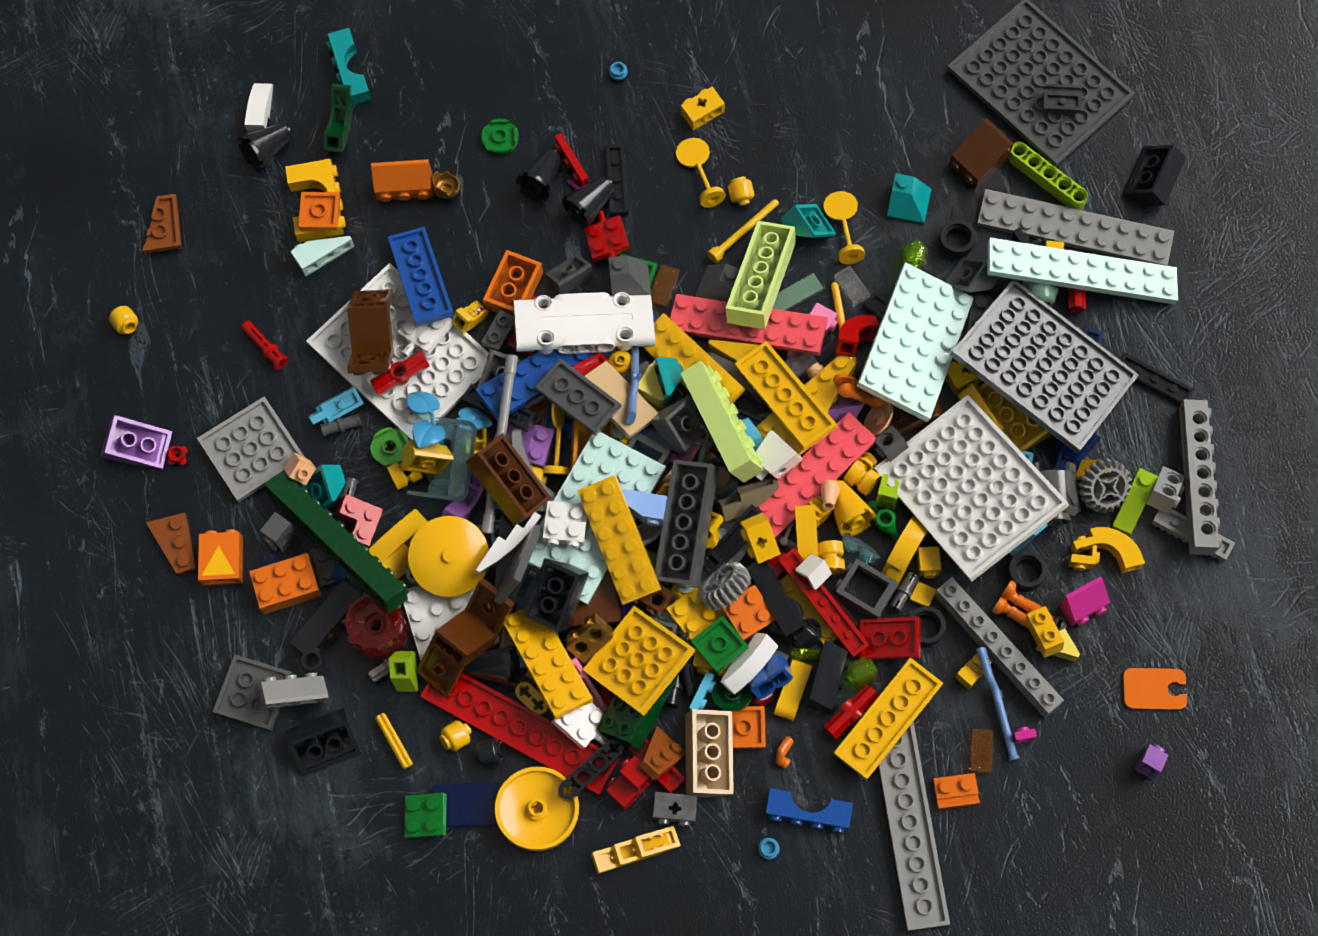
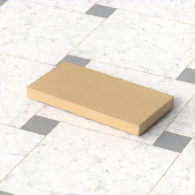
(618, 388)

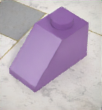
(1151, 761)

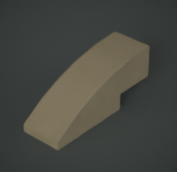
(748, 494)

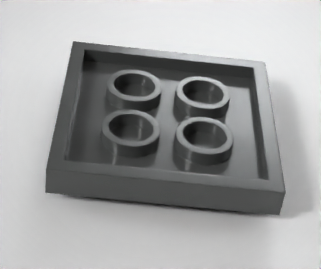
(241, 695)

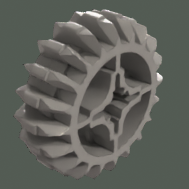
(1094, 490)
(724, 586)

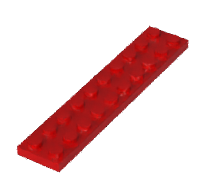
(518, 728)

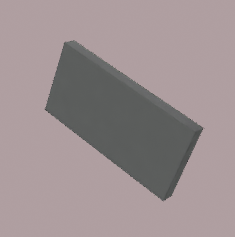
(578, 397)
(518, 564)

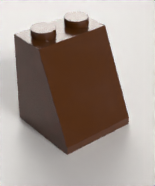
(981, 154)

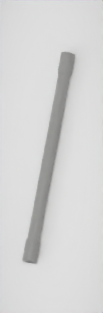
(509, 371)

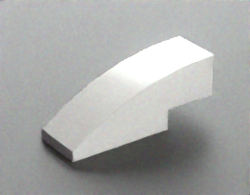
(258, 107)
(749, 663)

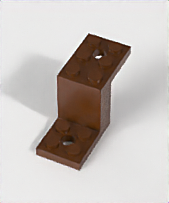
(370, 331)
(464, 638)

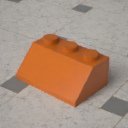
(402, 180)

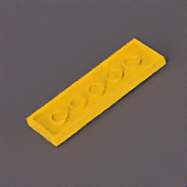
(675, 343)
(786, 395)
(619, 539)
(548, 664)
(888, 718)

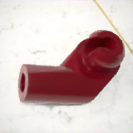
(764, 701)

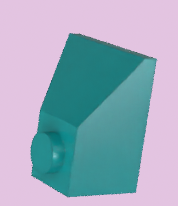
(909, 199)
(808, 221)
(668, 375)
(325, 484)

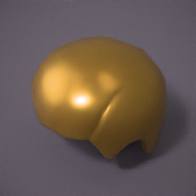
(445, 185)

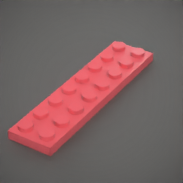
(783, 331)
(823, 462)

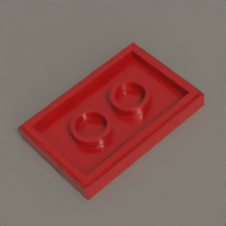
(891, 638)

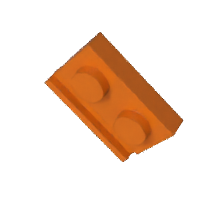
(956, 791)

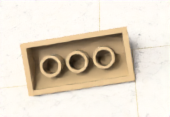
(709, 753)

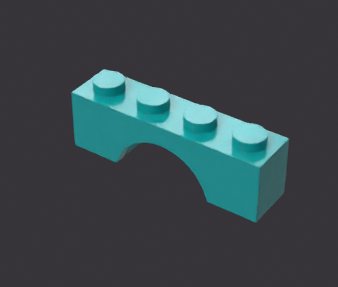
(343, 47)

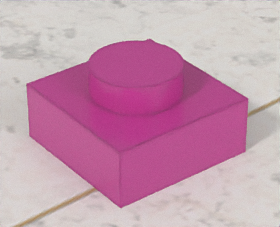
(1024, 735)

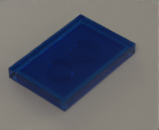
(469, 803)

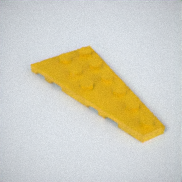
(822, 389)

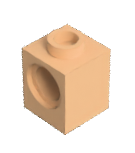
(299, 468)

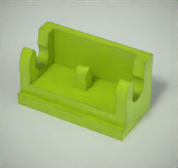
(887, 496)

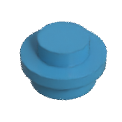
(618, 71)
(768, 848)

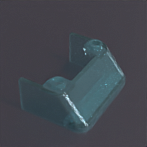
(458, 473)

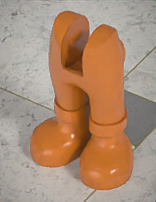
(848, 389)
(1010, 594)

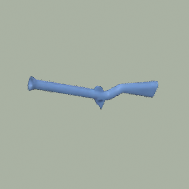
(635, 378)
(997, 696)

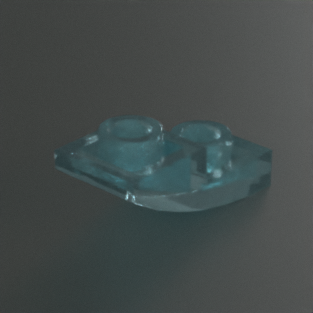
(866, 553)

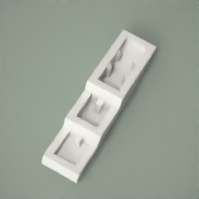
(502, 548)

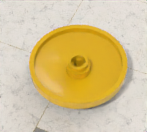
(447, 555)
(532, 811)

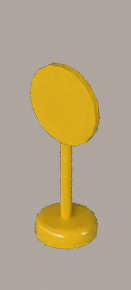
(694, 153)
(841, 207)
(558, 420)

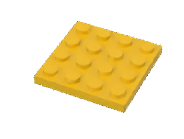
(639, 660)

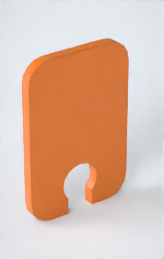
(1149, 689)

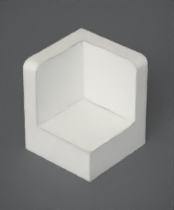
(814, 570)

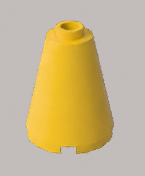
(851, 511)

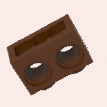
(646, 601)

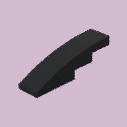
(775, 597)

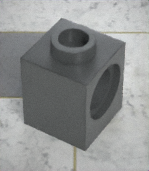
(890, 444)

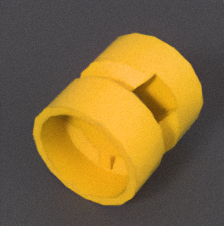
(399, 477)
(862, 478)
(831, 552)

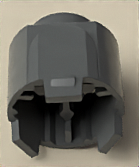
(1066, 484)

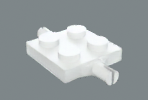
(424, 336)
(582, 725)

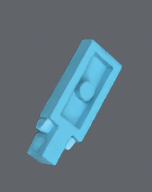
(337, 406)

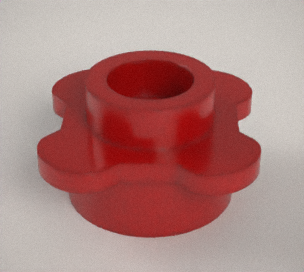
(173, 451)

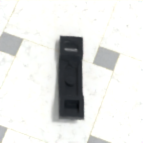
(728, 544)

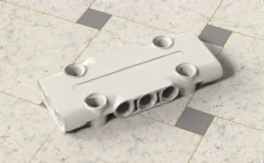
(584, 323)

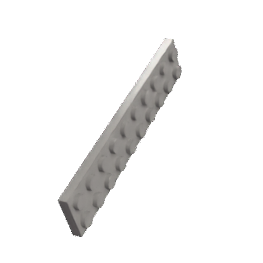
(1076, 228)
(913, 835)

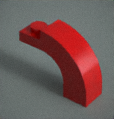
(854, 331)

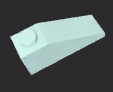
(317, 253)

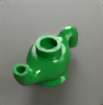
(885, 521)

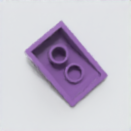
(136, 443)
(537, 443)

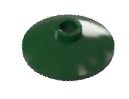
(731, 702)

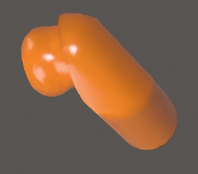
(782, 750)

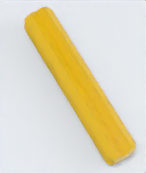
(394, 741)

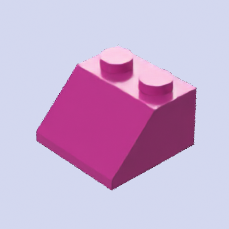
(1085, 602)

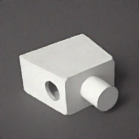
(776, 456)

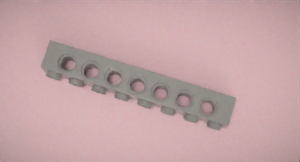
(1198, 541)
(998, 647)

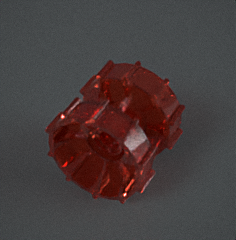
(379, 643)

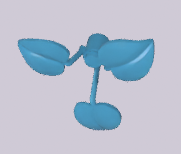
(428, 433)

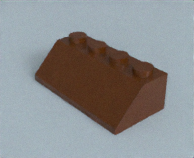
(508, 479)

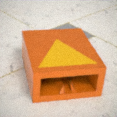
(220, 558)

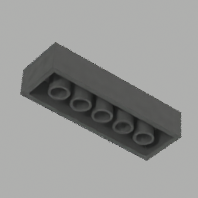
(686, 523)

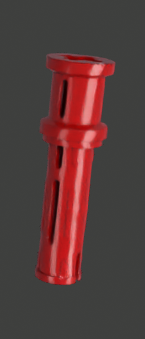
(269, 350)

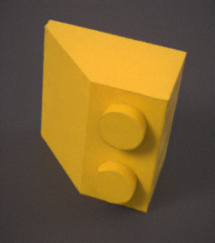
(429, 460)

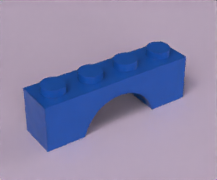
(835, 815)

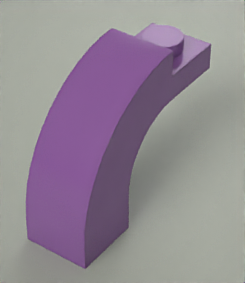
(468, 506)

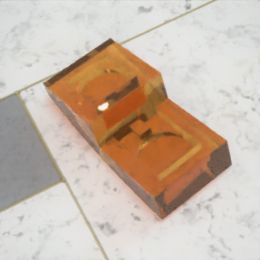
(664, 284)
(981, 750)

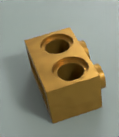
(593, 640)

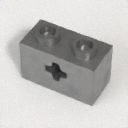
(667, 801)

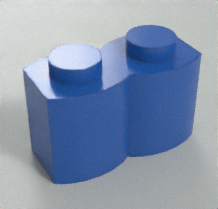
(772, 676)

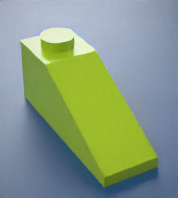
(1131, 509)

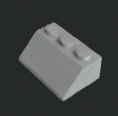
(292, 691)

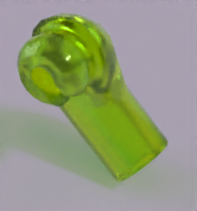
(804, 653)

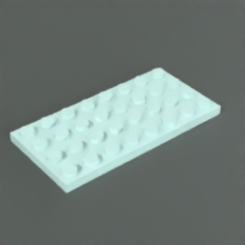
(915, 342)
(598, 461)

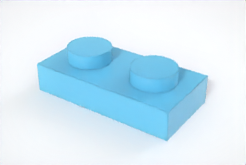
(706, 686)

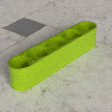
(1051, 184)

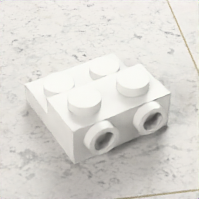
(565, 524)

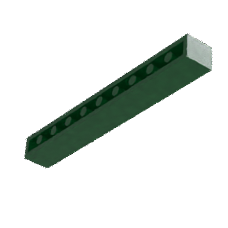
(337, 542)

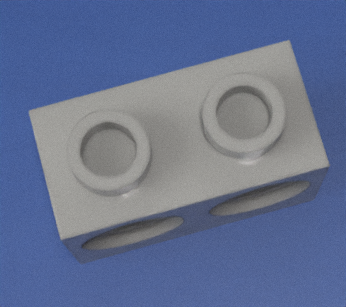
(1166, 490)

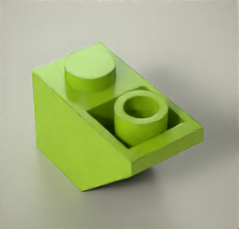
(403, 671)

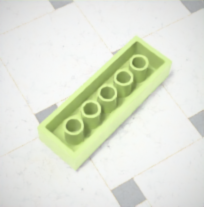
(761, 275)
(722, 421)

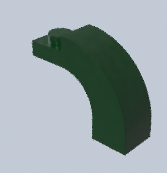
(339, 125)

